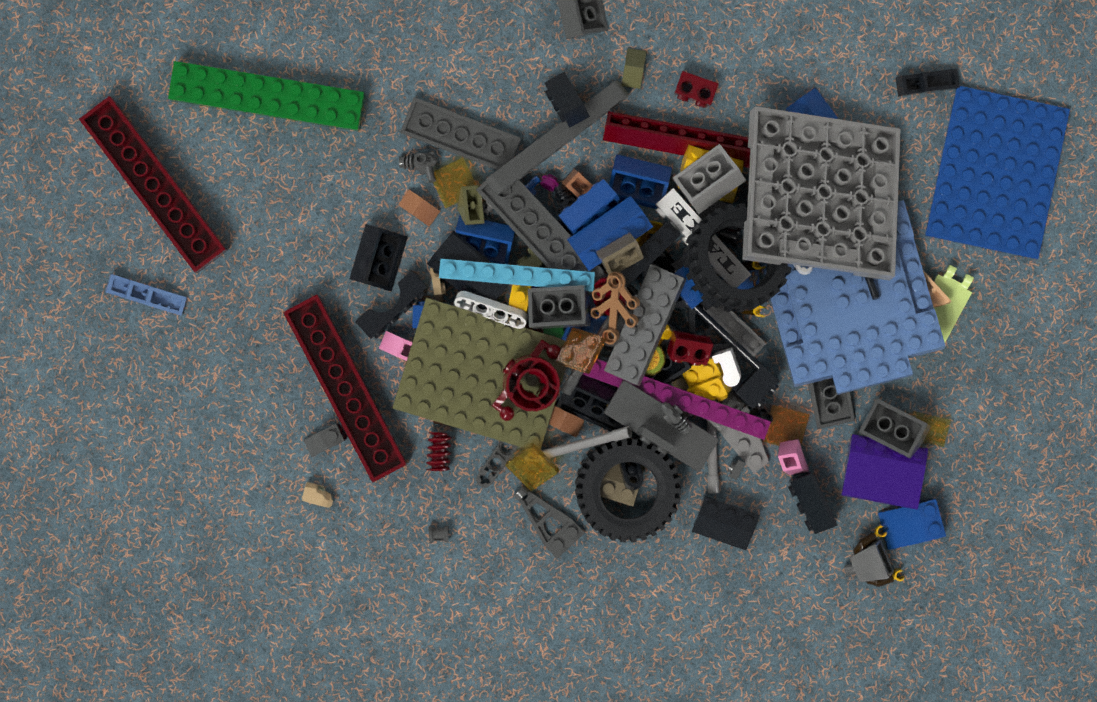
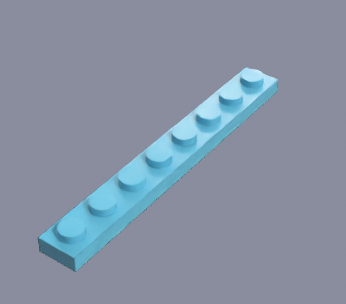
(514, 274)

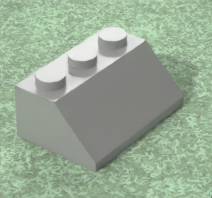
(709, 179)

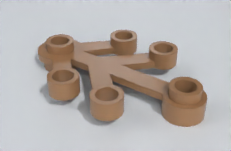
(615, 305)

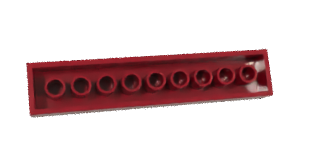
(153, 184)
(345, 388)

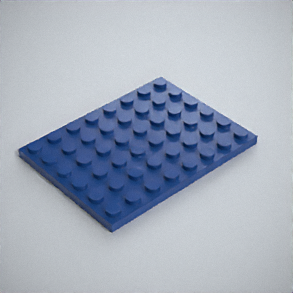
(997, 172)

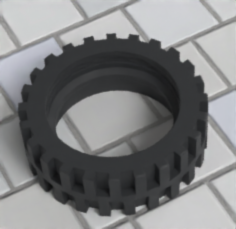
(707, 280)

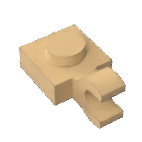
(438, 287)

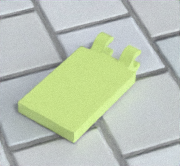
(957, 293)

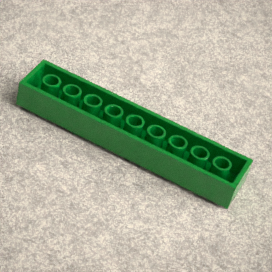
(266, 96)

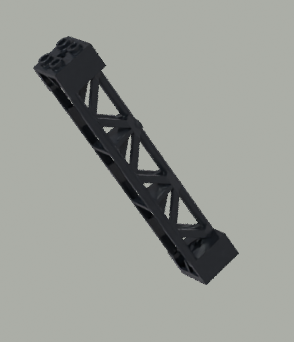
(758, 383)

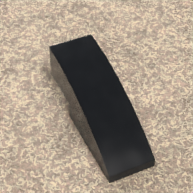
(927, 82)

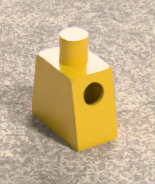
(519, 297)

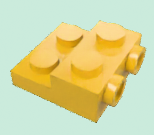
(707, 381)

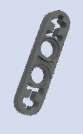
(497, 453)

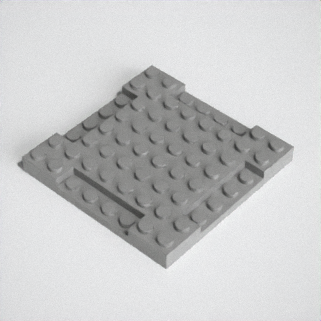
(822, 193)

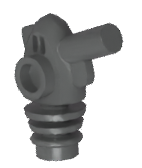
(422, 162)
(673, 414)

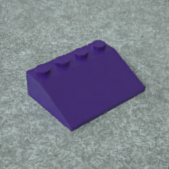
(883, 474)

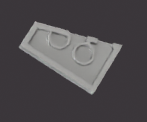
(746, 446)

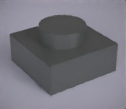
(735, 469)

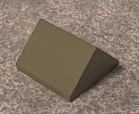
(620, 254)

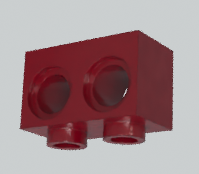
(697, 83)
(691, 344)

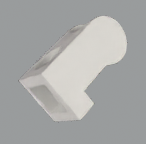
(729, 366)

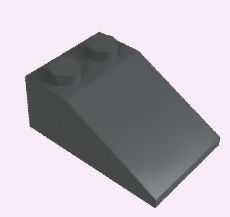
(828, 406)

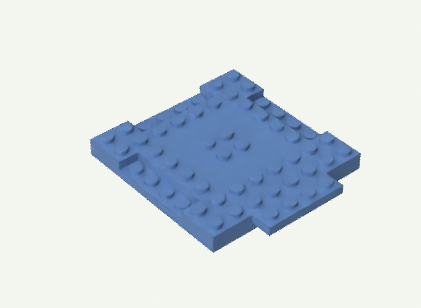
(843, 334)

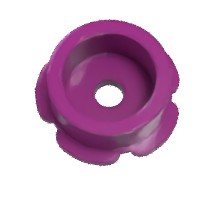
(549, 182)

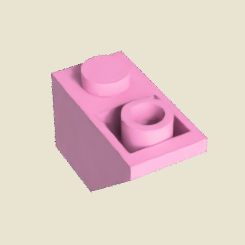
(395, 345)
(792, 457)

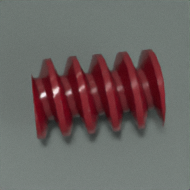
(439, 451)

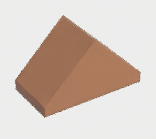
(419, 208)
(565, 421)

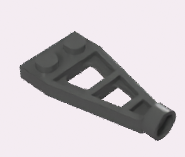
(564, 537)

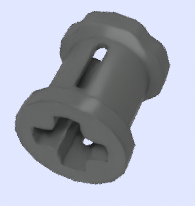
(438, 534)

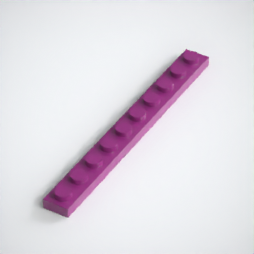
(690, 402)

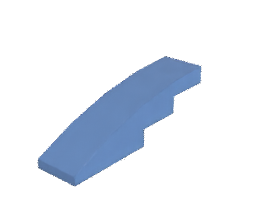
(145, 294)

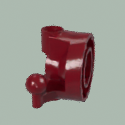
(517, 394)

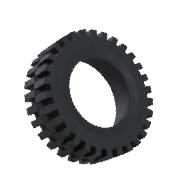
(600, 462)

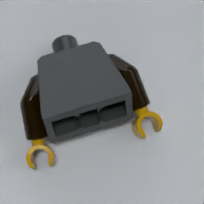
(871, 561)

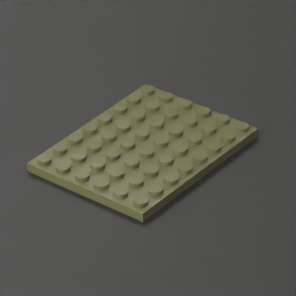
(458, 374)

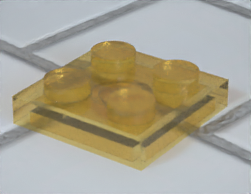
(451, 179)
(532, 467)

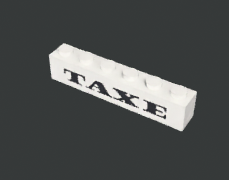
(684, 220)

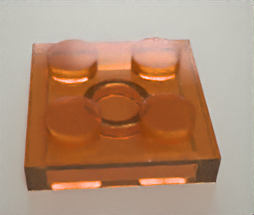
(580, 350)
(786, 425)

